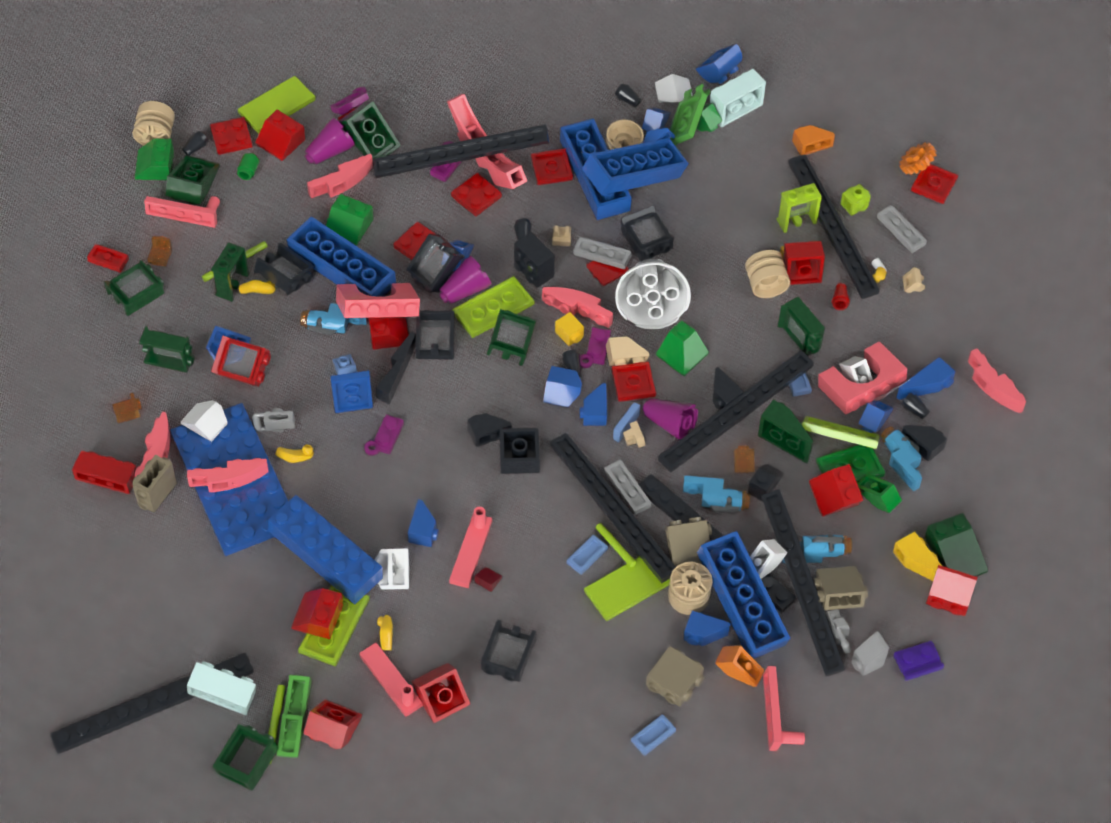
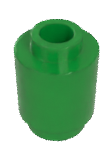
(247, 166)

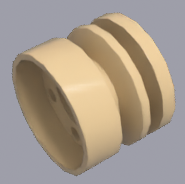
(153, 121)
(623, 134)
(767, 274)
(690, 588)

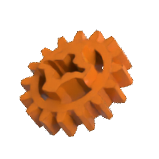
(917, 158)

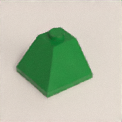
(682, 349)

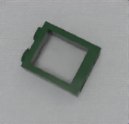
(224, 759)

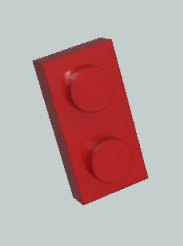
(107, 258)

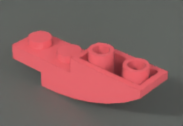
(346, 177)
(576, 301)
(997, 387)
(157, 442)
(236, 474)

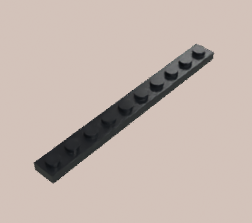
(461, 151)
(836, 230)
(735, 411)
(613, 507)
(679, 510)
(803, 583)
(137, 708)

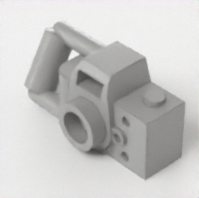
(274, 421)
(839, 629)

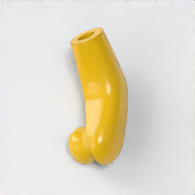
(257, 287)
(295, 456)
(386, 631)

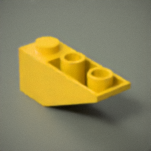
(916, 556)

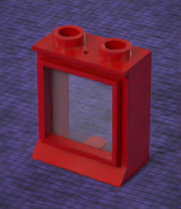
(241, 361)

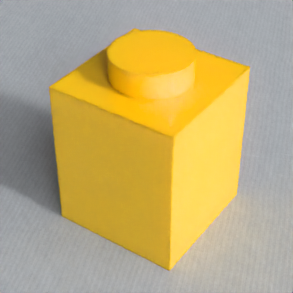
(569, 329)

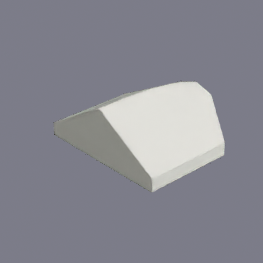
(672, 88)
(206, 419)
(395, 568)

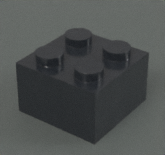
(534, 260)
(519, 450)

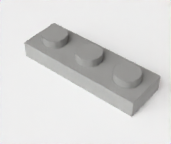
(902, 229)
(602, 253)
(627, 487)

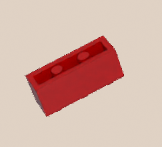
(104, 471)

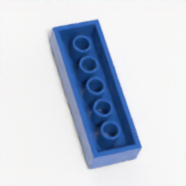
(581, 141)
(634, 166)
(340, 259)
(325, 549)
(743, 595)

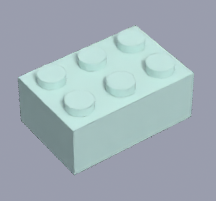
(738, 96)
(221, 687)

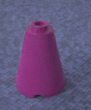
(328, 143)
(464, 282)
(672, 416)

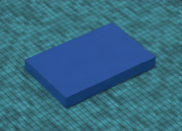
(351, 391)

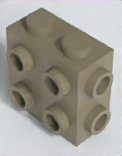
(154, 483)
(686, 539)
(840, 588)
(675, 676)

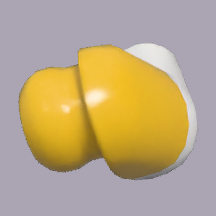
(880, 271)

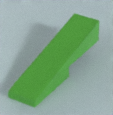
(294, 716)

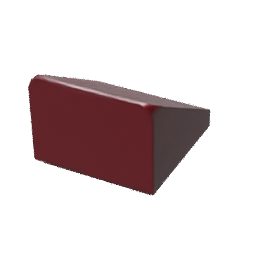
(487, 578)

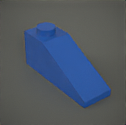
(929, 380)

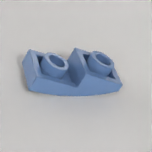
(344, 365)

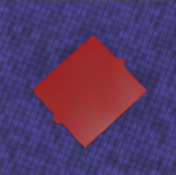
(605, 273)

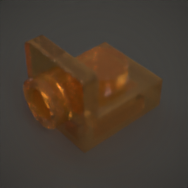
(160, 251)
(127, 409)
(743, 459)

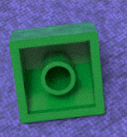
(155, 160)
(350, 218)

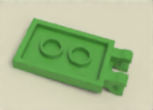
(688, 114)

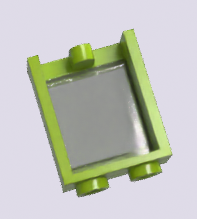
(797, 203)

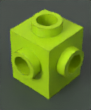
(855, 199)

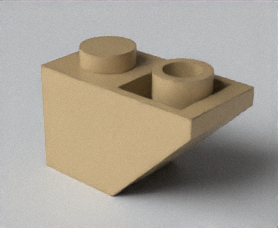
(625, 351)

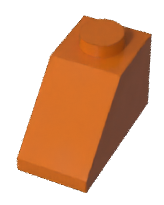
(812, 139)
(739, 665)

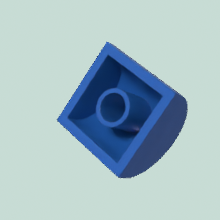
(720, 64)

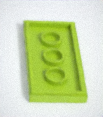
(285, 97)
(482, 311)
(840, 432)
(623, 589)
(331, 649)

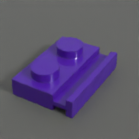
(918, 660)

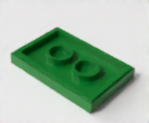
(860, 457)

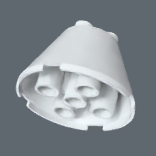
(652, 294)

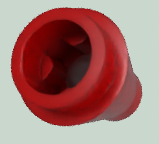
(840, 298)

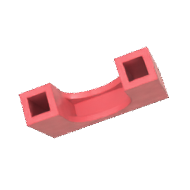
(401, 303)
(850, 395)

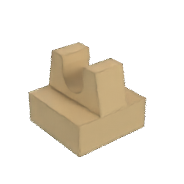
(561, 236)
(913, 281)
(634, 435)

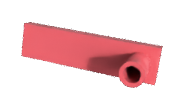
(184, 212)
(471, 548)
(391, 679)
(775, 735)

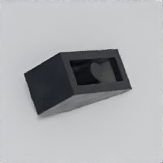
(724, 389)
(486, 428)
(927, 438)
(764, 481)

